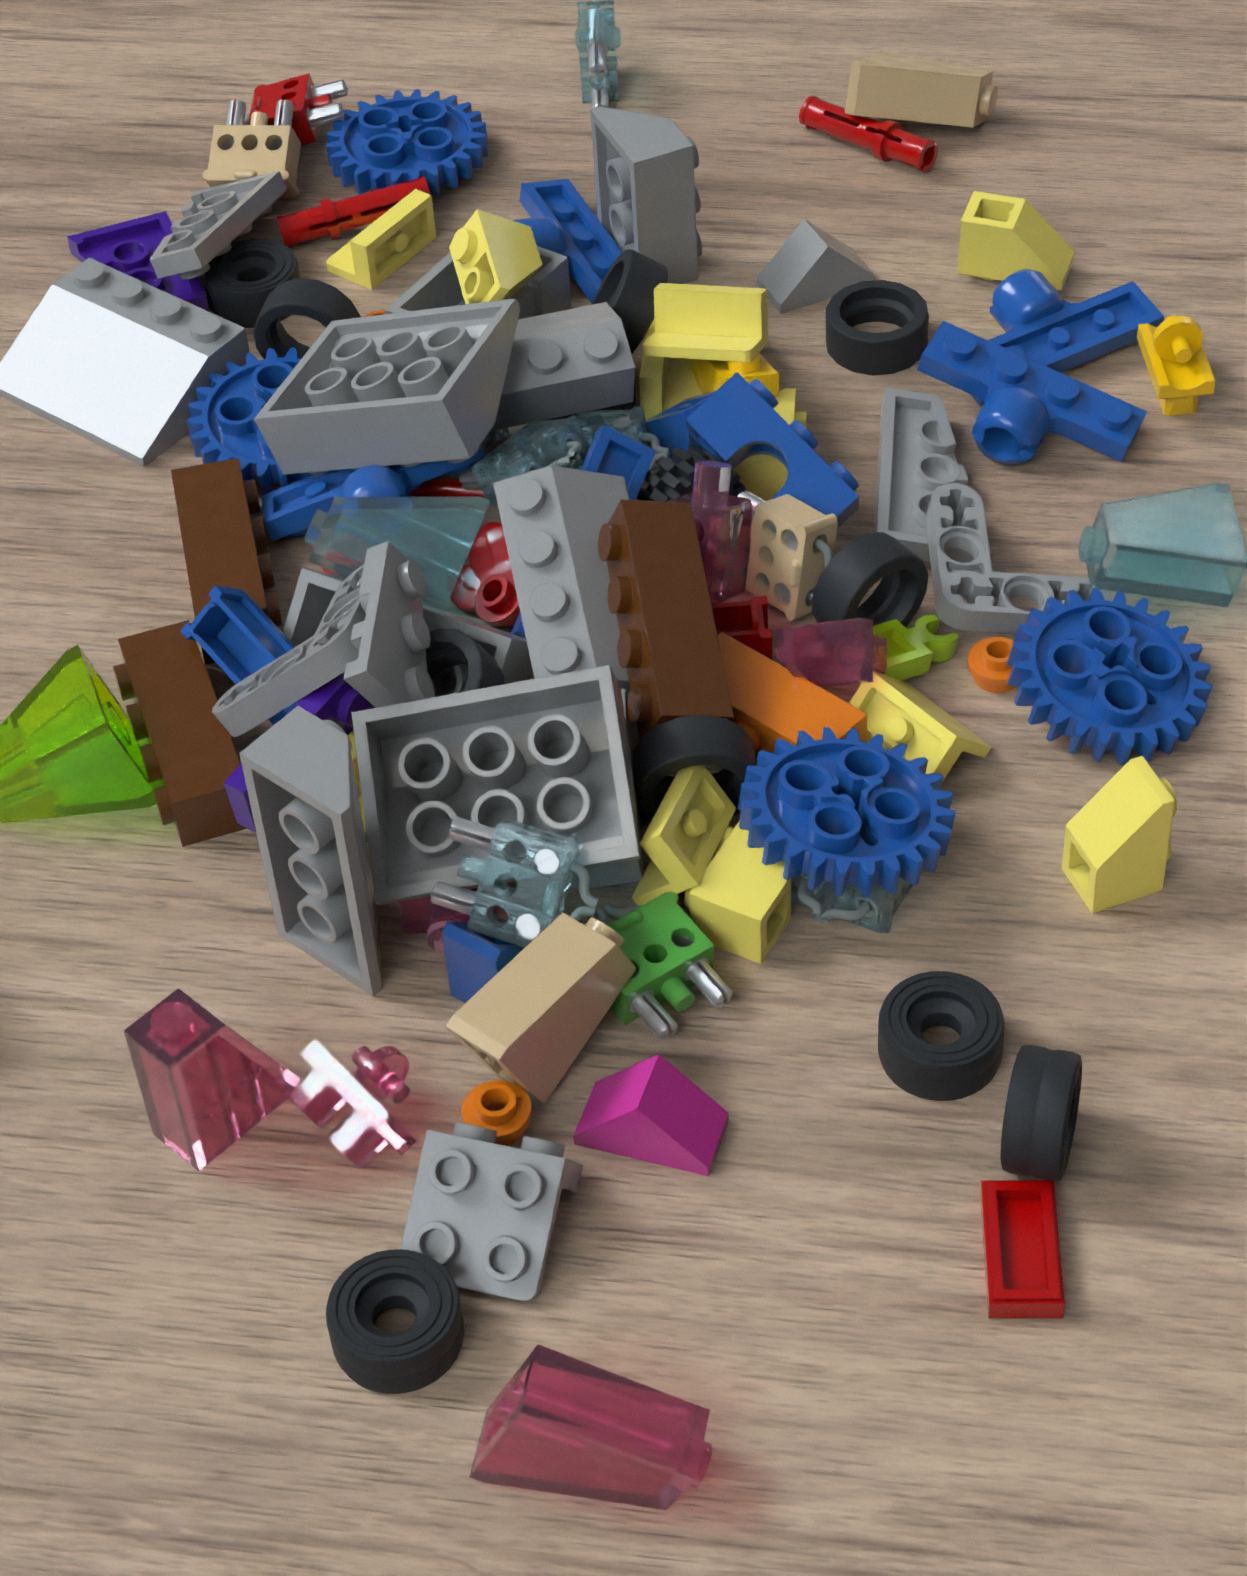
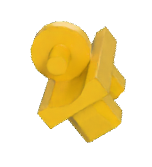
(1176, 363)

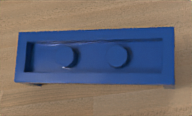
(238, 636)

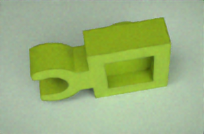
(914, 648)

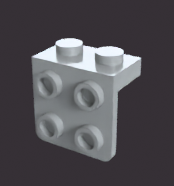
(488, 1208)

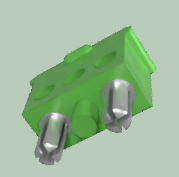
(668, 960)

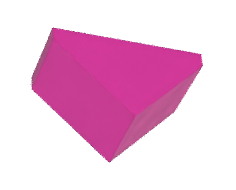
(653, 1117)

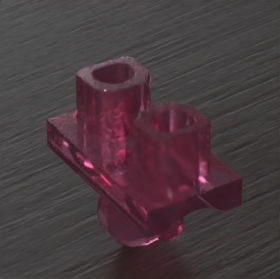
(833, 652)
(369, 1124)

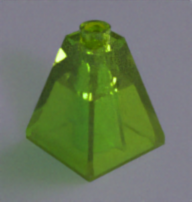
(70, 749)

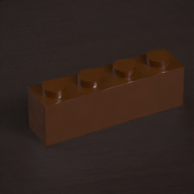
(222, 537)
(663, 614)
(185, 739)

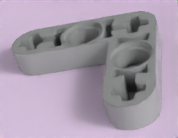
(975, 578)
(299, 669)

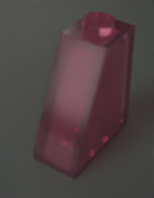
(202, 1078)
(591, 1435)

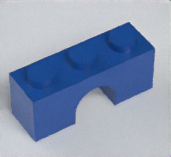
(743, 423)

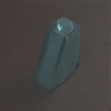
(424, 529)
(1168, 546)

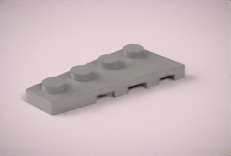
(213, 222)
(912, 463)

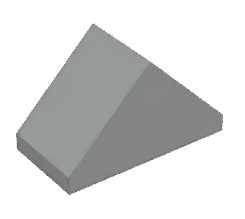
(810, 269)

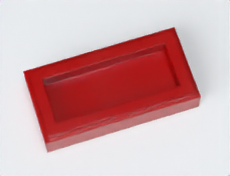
(1021, 1249)

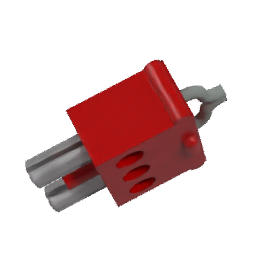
(311, 104)

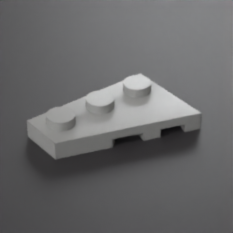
(394, 634)

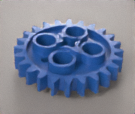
(406, 140)
(225, 412)
(1109, 675)
(846, 812)

